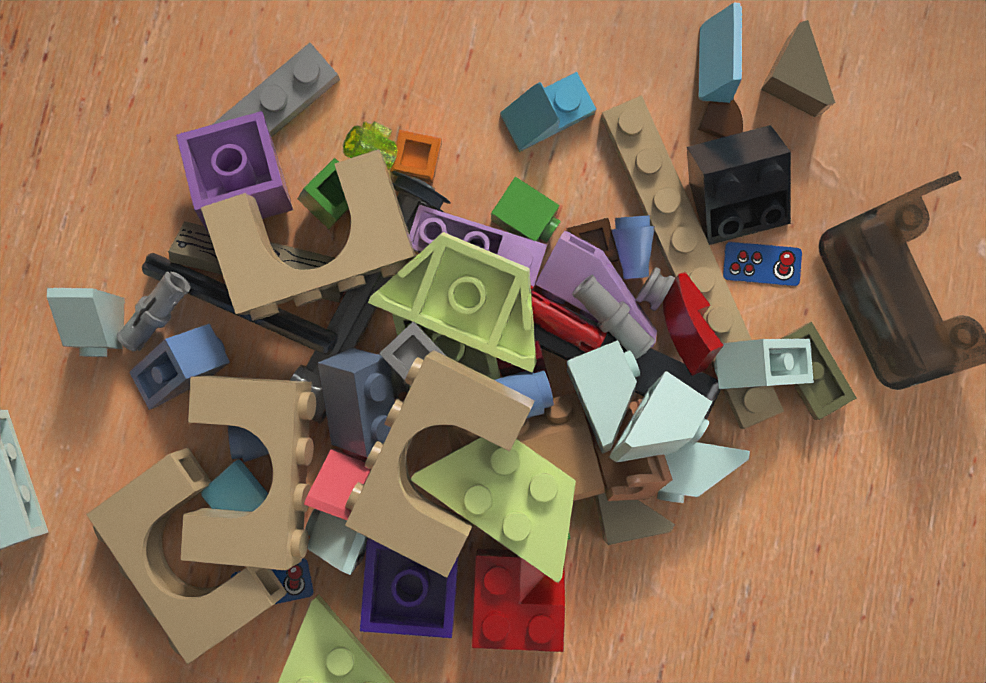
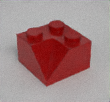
(516, 604)

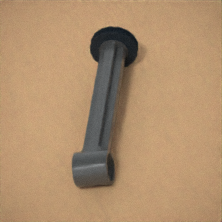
(354, 310)

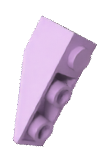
(431, 223)
(574, 262)

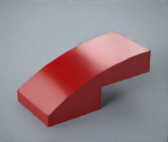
(689, 331)

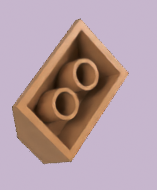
(560, 438)

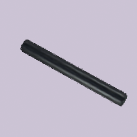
(217, 294)

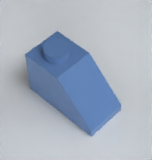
(173, 362)

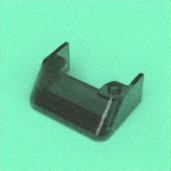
(889, 296)

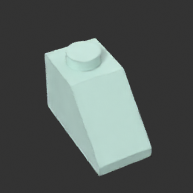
(87, 319)
(764, 363)
(605, 388)
(663, 421)
(699, 468)
(335, 541)

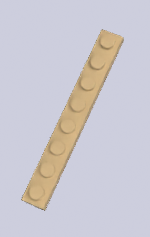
(683, 240)

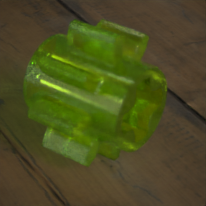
(368, 139)

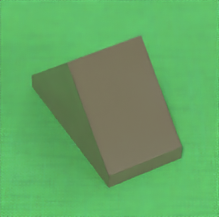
(800, 74)
(629, 520)

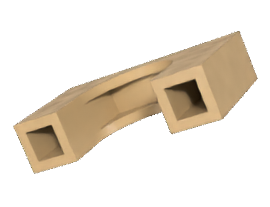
(261, 280)
(280, 418)
(388, 503)
(133, 530)

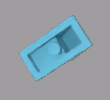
(547, 110)

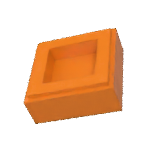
(417, 155)

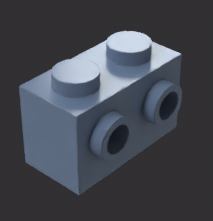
(357, 399)

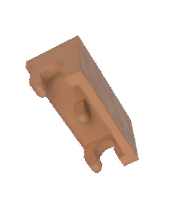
(631, 478)

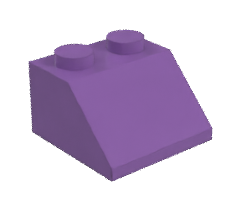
(232, 161)

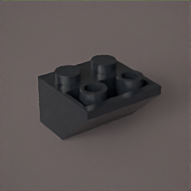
(741, 184)

